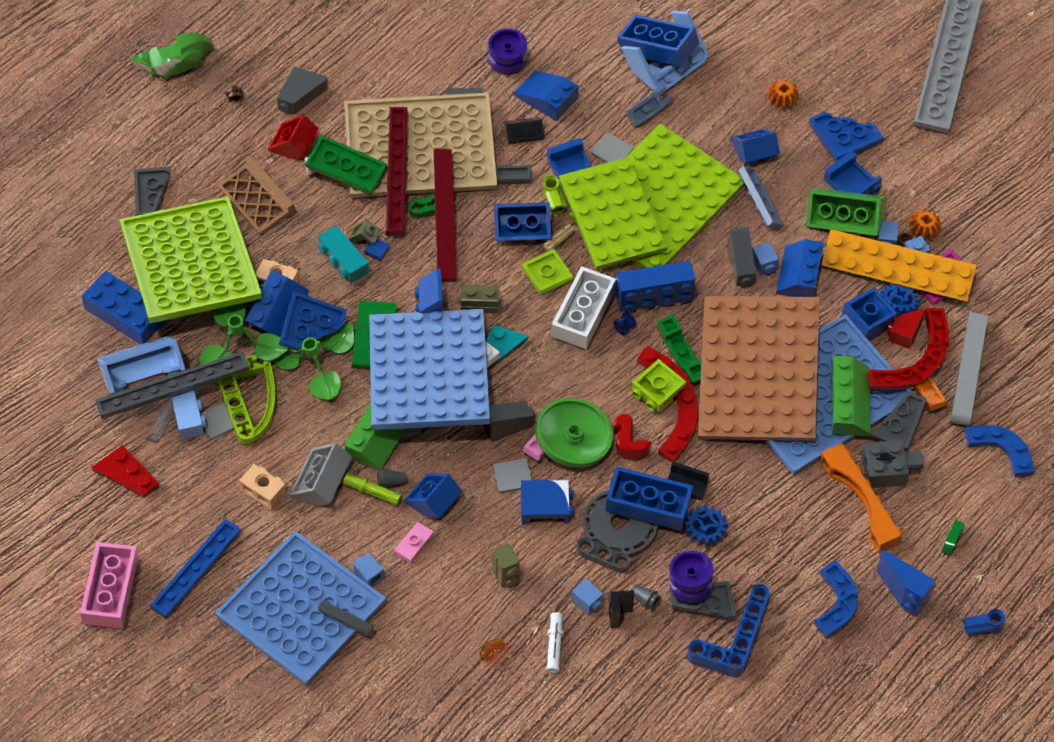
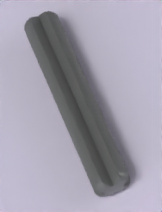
(345, 618)

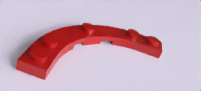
(926, 366)
(686, 404)

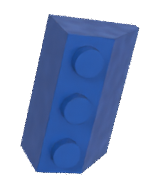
(522, 221)
(800, 269)
(270, 311)

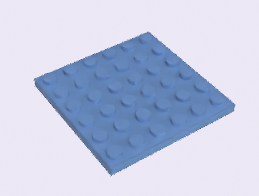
(280, 607)

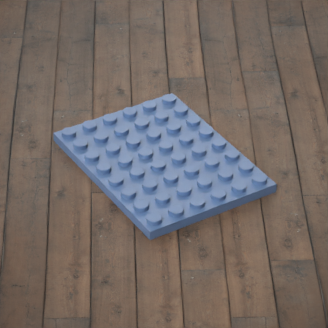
(837, 339)
(428, 369)

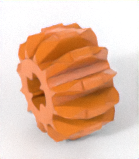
(783, 93)
(925, 224)

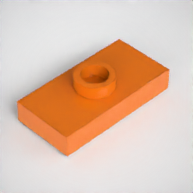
(930, 391)

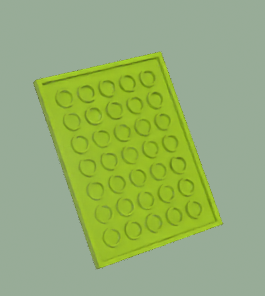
(681, 188)
(190, 259)

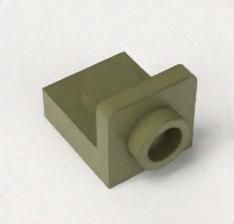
(364, 230)

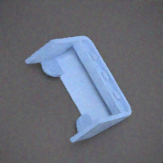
(663, 74)
(140, 362)

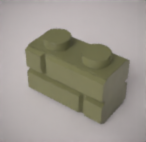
(480, 298)
(505, 565)

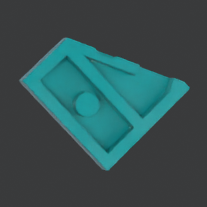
(505, 340)

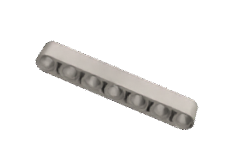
(969, 369)

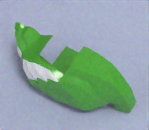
(176, 57)

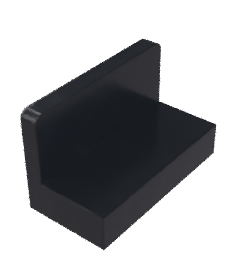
(524, 129)
(690, 476)
(620, 603)

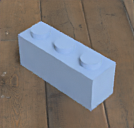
(187, 414)

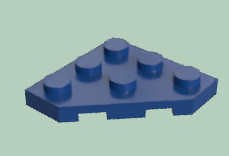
(844, 134)
(309, 318)

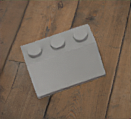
(321, 475)

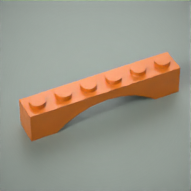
(840, 466)

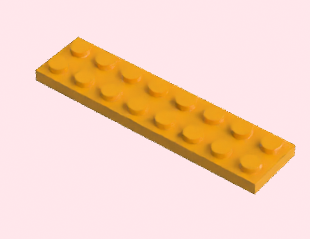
(899, 265)

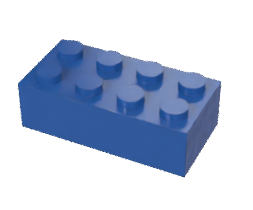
(660, 39)
(655, 286)
(120, 307)
(649, 498)

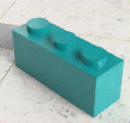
(342, 254)

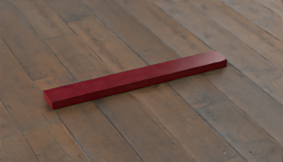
(396, 171)
(444, 214)

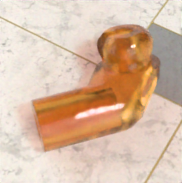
(489, 648)

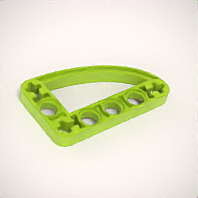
(240, 410)

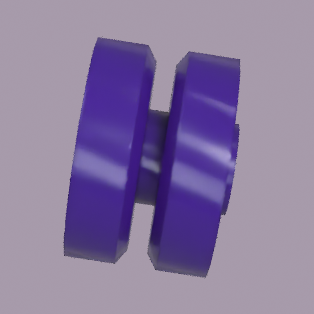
(507, 51)
(691, 576)

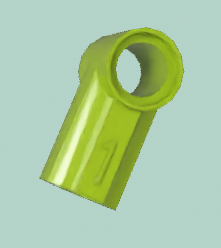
(554, 195)

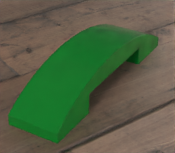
(679, 348)

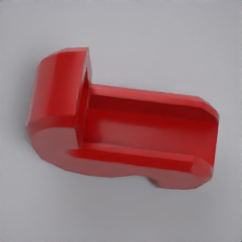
(624, 445)

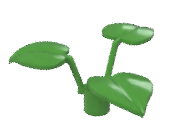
(232, 316)
(325, 385)

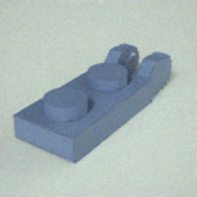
(647, 106)

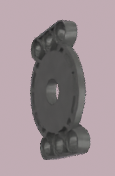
(617, 543)

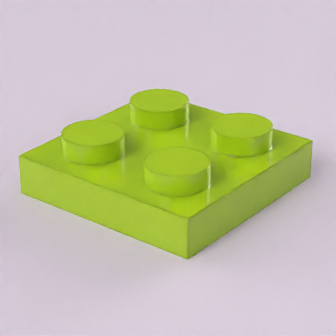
(547, 272)

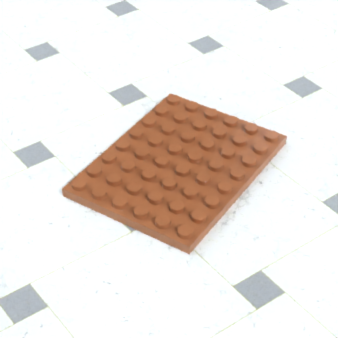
(759, 368)

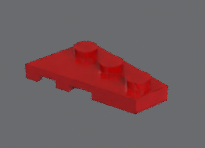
(127, 471)

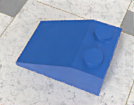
(548, 93)
(906, 583)

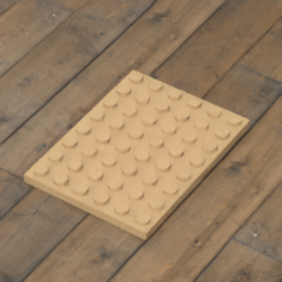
(433, 122)

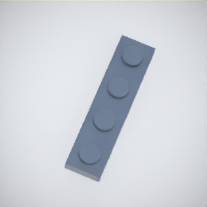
(761, 198)

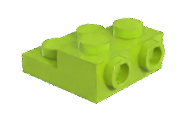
(657, 386)

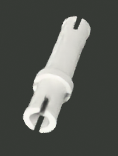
(554, 641)

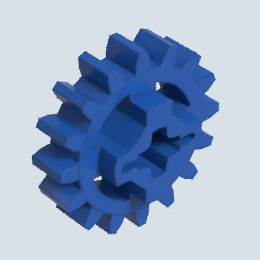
(901, 298)
(713, 531)

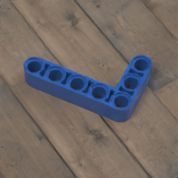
(742, 638)

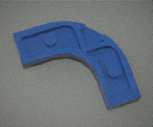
(1007, 441)
(846, 600)

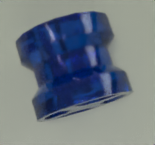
(625, 323)

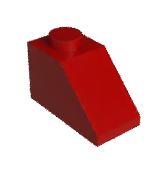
(905, 328)

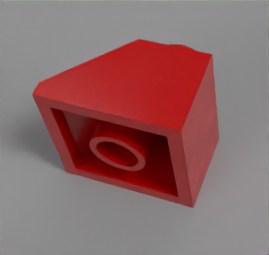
(294, 137)

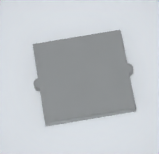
(611, 149)
(217, 421)
(510, 473)

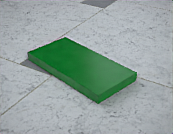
(346, 165)
(361, 347)

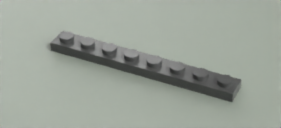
(171, 385)

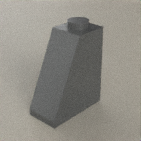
(300, 90)
(741, 256)
(508, 419)

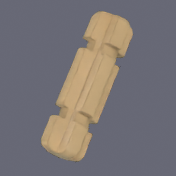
(559, 237)

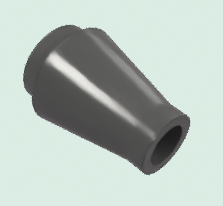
(390, 478)
(647, 597)

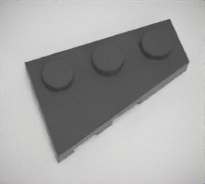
(149, 188)
(901, 421)
(717, 604)

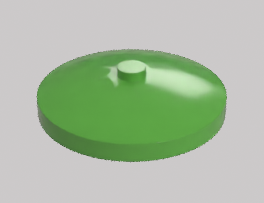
(574, 432)

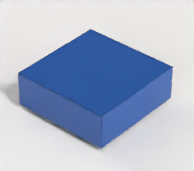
(377, 250)

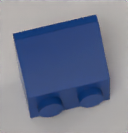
(756, 145)
(429, 293)
(869, 313)
(433, 495)

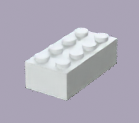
(583, 307)

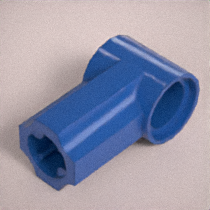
(983, 624)

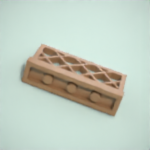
(266, 184)

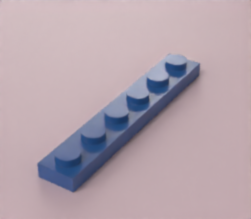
(195, 568)

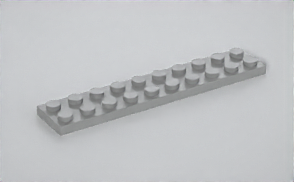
(947, 65)

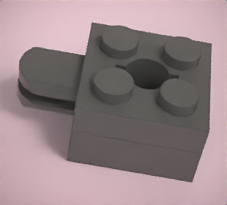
(896, 466)

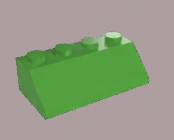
(846, 211)
(850, 397)
(372, 446)

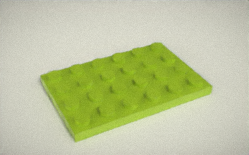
(612, 213)

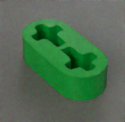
(425, 207)
(953, 537)

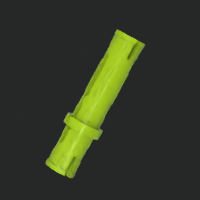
(367, 487)

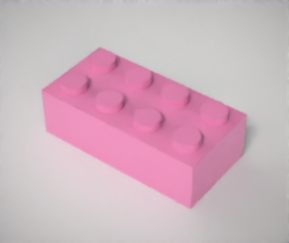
(109, 585)

